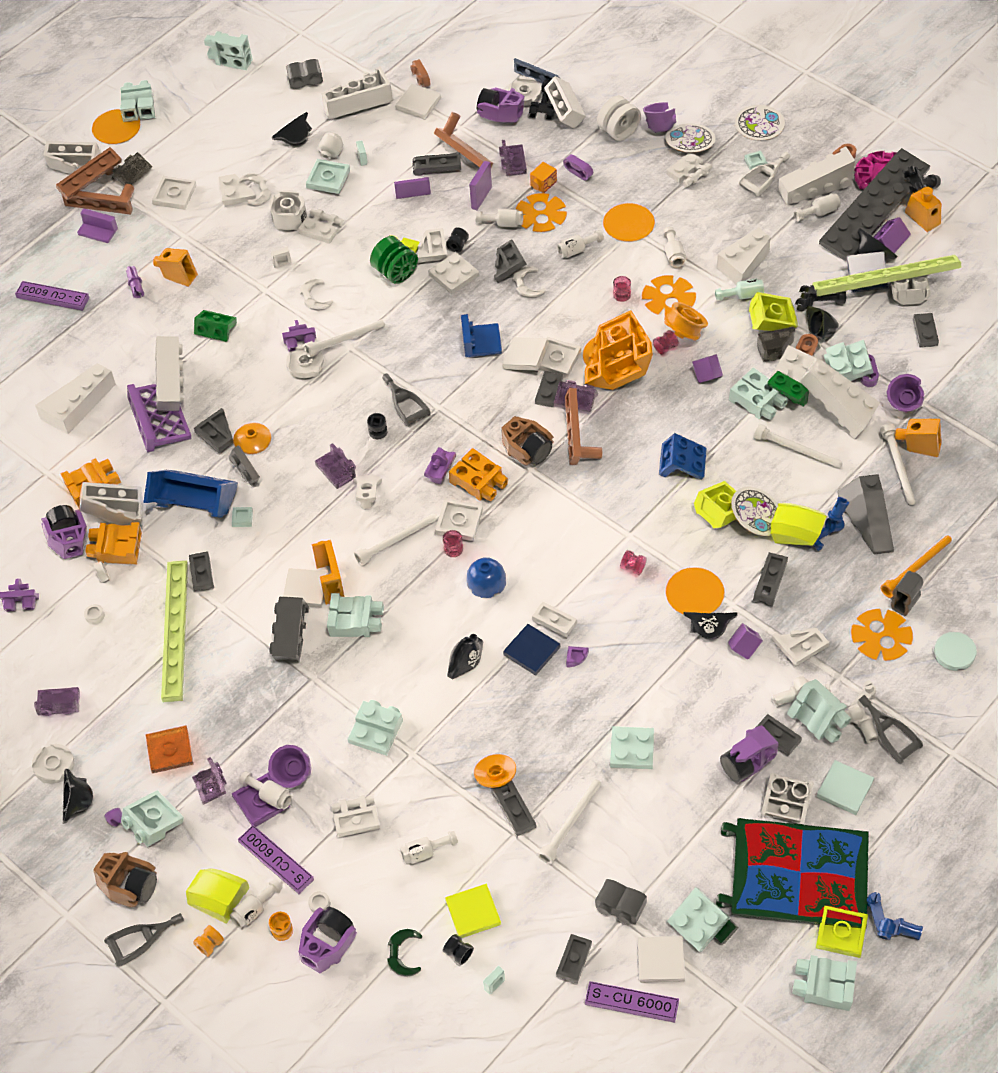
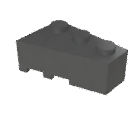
(288, 628)

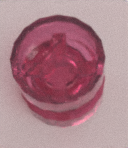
(622, 288)
(664, 343)
(453, 543)
(633, 562)

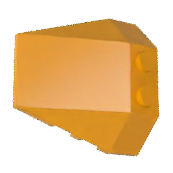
(619, 353)

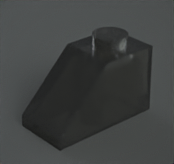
(774, 343)

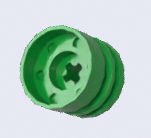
(393, 259)

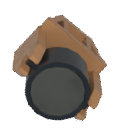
(533, 439)
(112, 871)

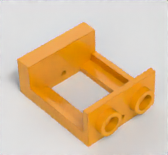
(324, 557)

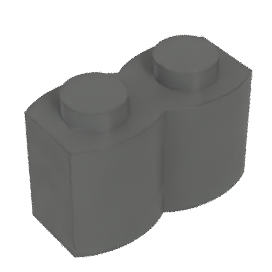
(304, 73)
(907, 593)
(620, 901)

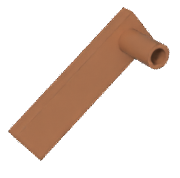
(446, 134)
(88, 173)
(103, 202)
(575, 449)

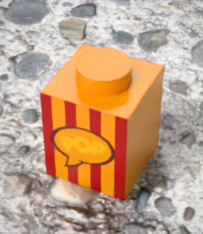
(543, 177)

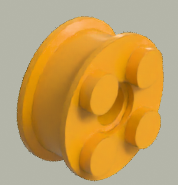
(685, 321)

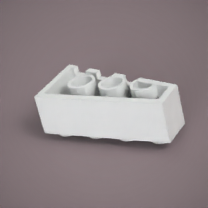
(818, 178)

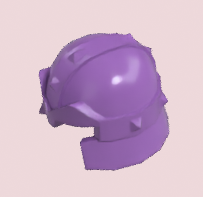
(658, 118)
(905, 392)
(289, 766)

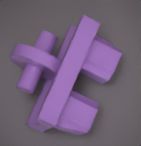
(298, 333)
(439, 465)
(27, 597)

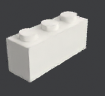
(565, 102)

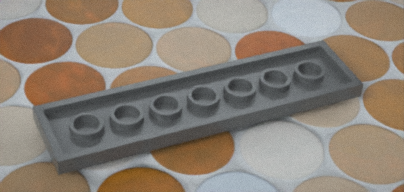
(872, 205)

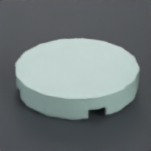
(955, 651)

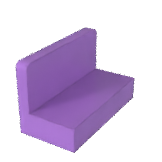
(412, 187)
(97, 226)
(893, 234)

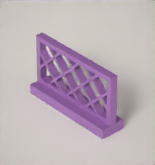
(146, 428)

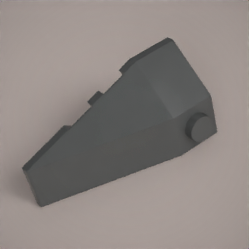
(869, 512)

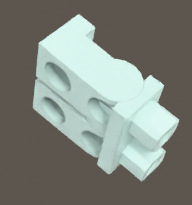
(229, 50)
(137, 99)
(756, 395)
(353, 616)
(819, 711)
(827, 982)

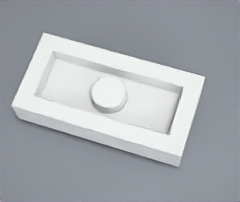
(554, 619)

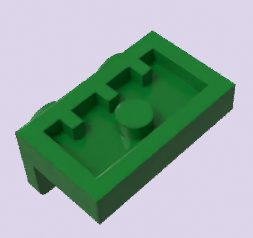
(214, 325)
(790, 388)

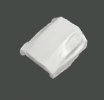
(911, 290)
(787, 798)

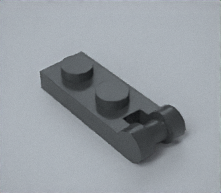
(436, 163)
(770, 578)
(514, 808)

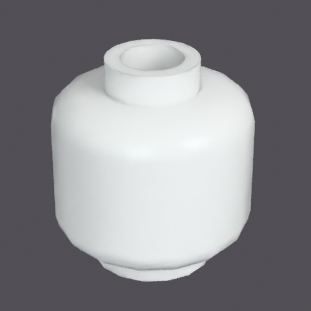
(330, 145)

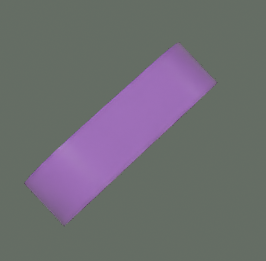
(578, 167)
(874, 376)

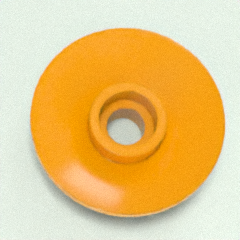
(252, 438)
(495, 770)

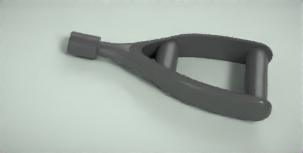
(403, 394)
(889, 721)
(150, 938)

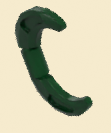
(393, 961)

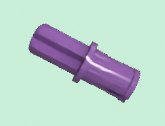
(134, 282)

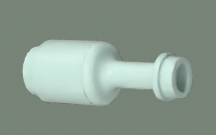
(743, 289)

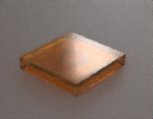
(169, 749)

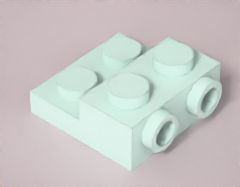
(849, 360)
(375, 727)
(150, 818)

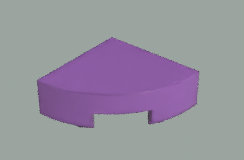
(576, 655)

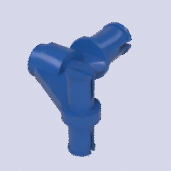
(835, 521)
(887, 927)

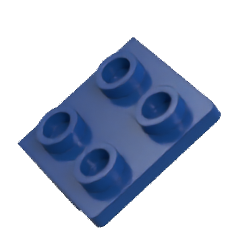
(480, 339)
(683, 455)

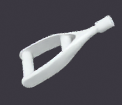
(766, 168)

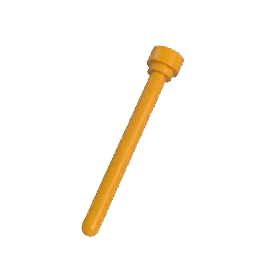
(888, 586)

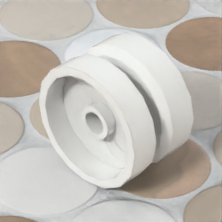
(619, 118)

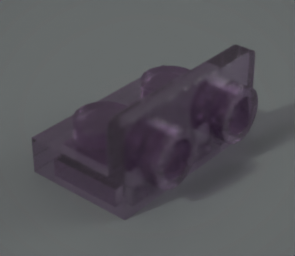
(513, 159)
(585, 395)
(336, 467)
(57, 701)
(210, 782)

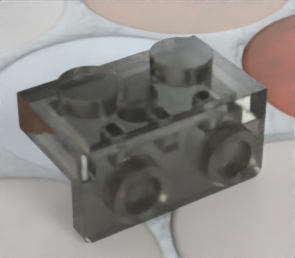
(132, 170)

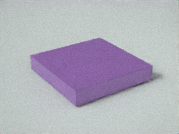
(480, 185)
(252, 806)

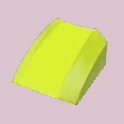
(772, 312)
(715, 504)
(796, 524)
(216, 893)

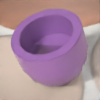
(113, 817)

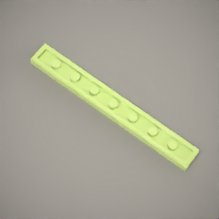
(887, 275)
(174, 631)

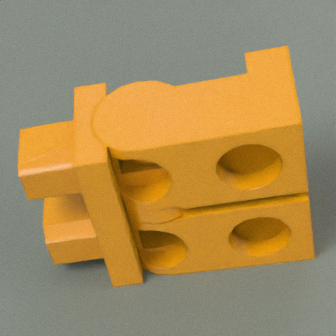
(90, 472)
(478, 475)
(115, 543)

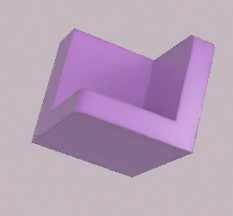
(707, 368)
(745, 641)

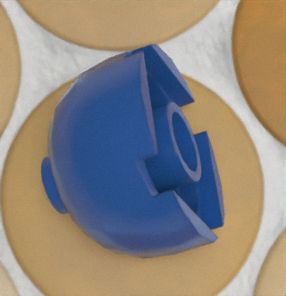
(486, 577)

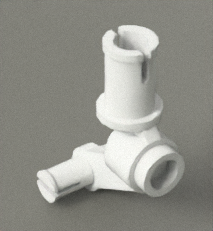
(791, 694)
(858, 715)

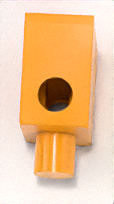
(925, 209)
(176, 266)
(922, 436)

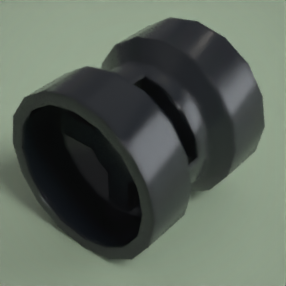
(457, 239)
(377, 426)
(458, 949)

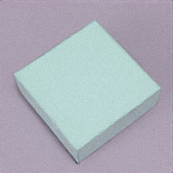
(361, 152)
(755, 159)
(242, 517)
(494, 980)

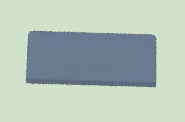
(532, 71)

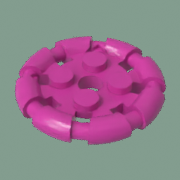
(866, 169)

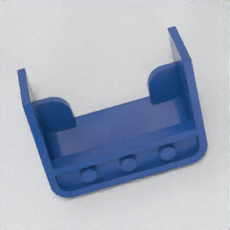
(190, 490)

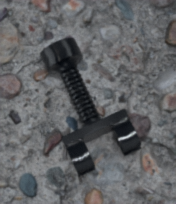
(542, 107)
(918, 182)
(808, 298)

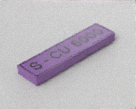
(52, 295)
(276, 859)
(632, 1001)

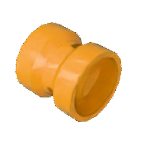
(279, 921)
(208, 940)

